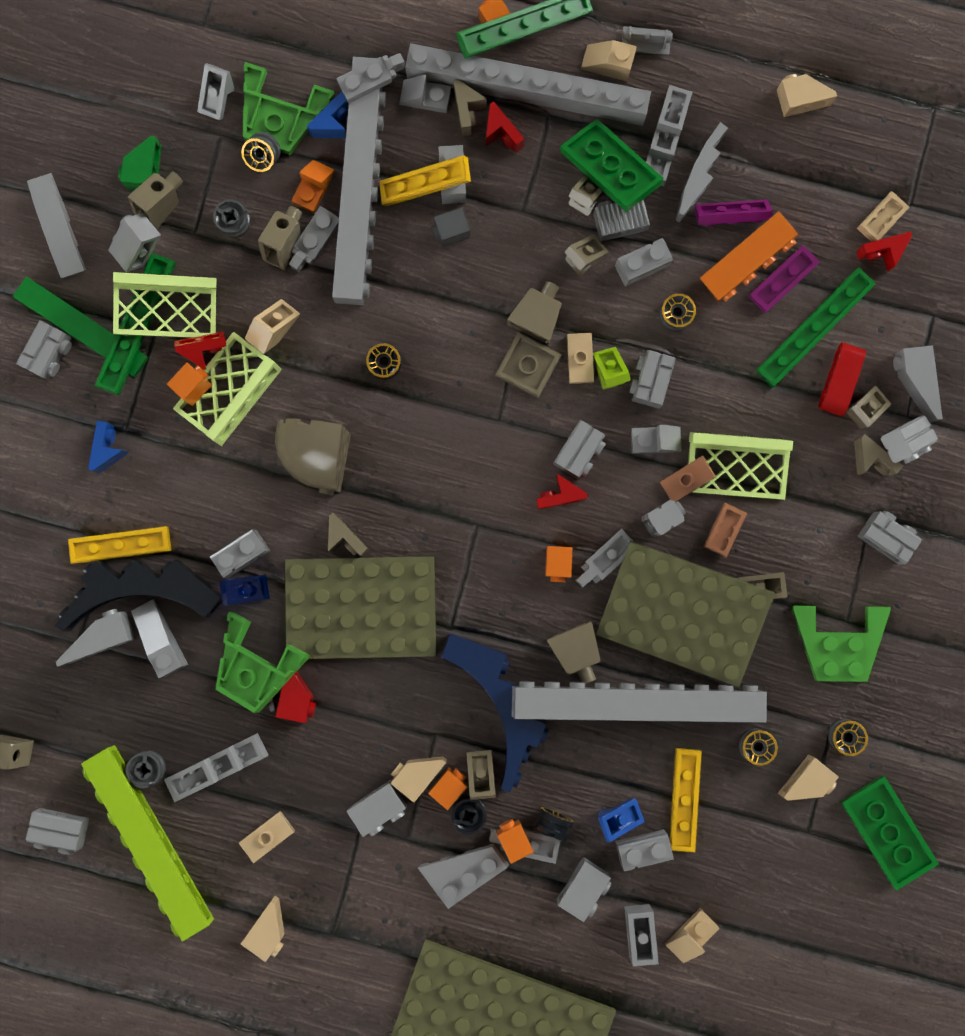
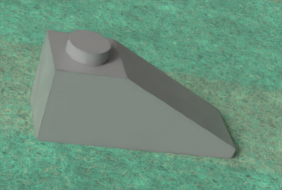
(919, 376)
(100, 636)
(158, 640)

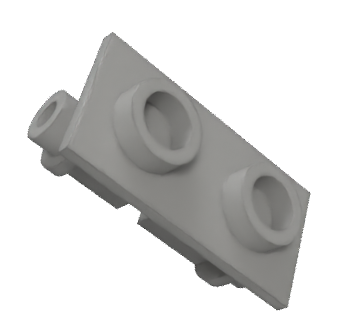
(648, 40)

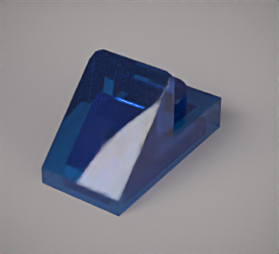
(244, 590)

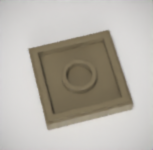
(528, 365)

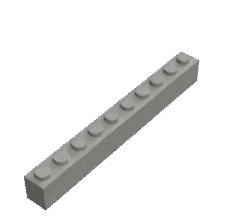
(530, 84)
(358, 196)
(638, 703)

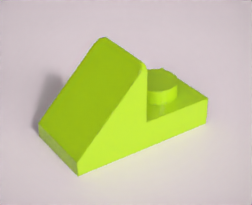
(610, 368)

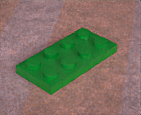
(611, 165)
(889, 832)

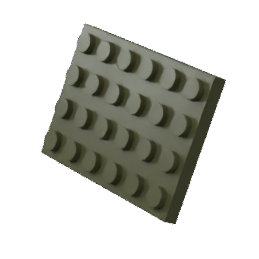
(361, 607)
(685, 613)

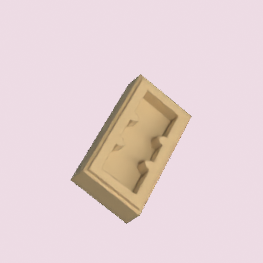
(883, 217)
(580, 358)
(266, 836)

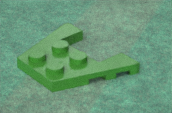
(279, 118)
(841, 654)
(249, 677)

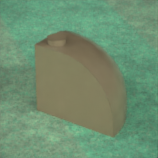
(313, 452)

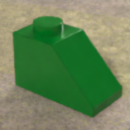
(140, 163)

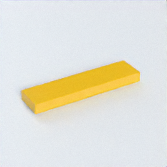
(425, 181)
(119, 545)
(685, 799)

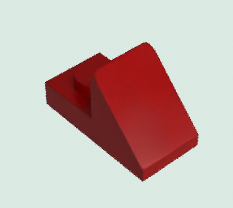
(501, 126)
(888, 248)
(193, 347)
(567, 494)

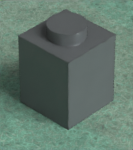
(451, 227)

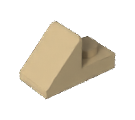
(692, 935)

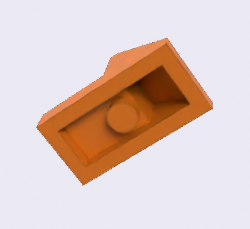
(313, 185)

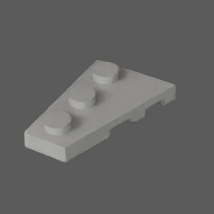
(462, 874)

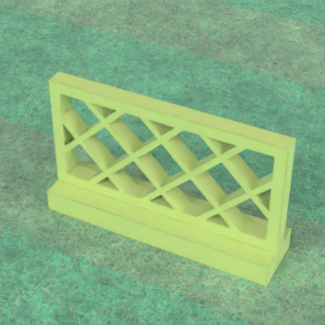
(163, 283)
(245, 397)
(745, 445)

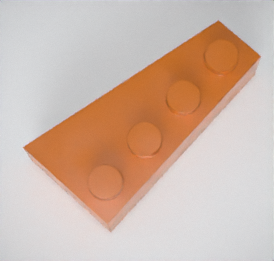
(749, 257)

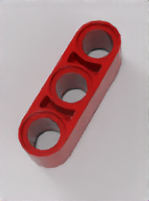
(842, 379)

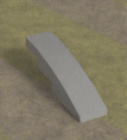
(668, 130)
(699, 178)
(56, 225)
(216, 767)

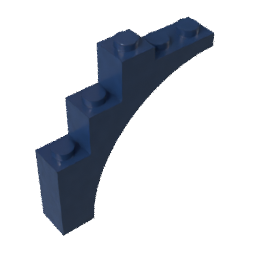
(486, 666)

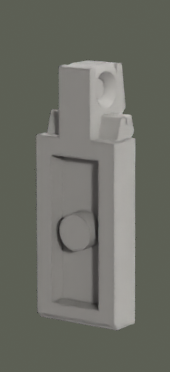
(370, 76)
(314, 238)
(605, 559)
(544, 846)

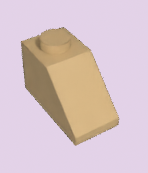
(609, 59)
(803, 94)
(271, 326)
(416, 775)
(809, 781)
(266, 933)

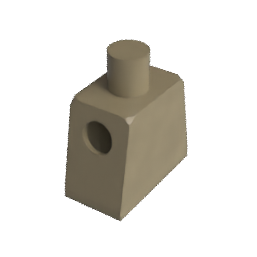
(156, 197)
(280, 237)
(537, 313)
(576, 650)
(8, 746)

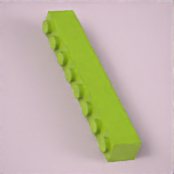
(147, 843)

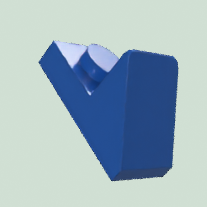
(326, 124)
(101, 454)
(620, 819)

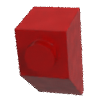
(296, 701)

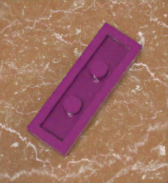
(733, 212)
(784, 279)

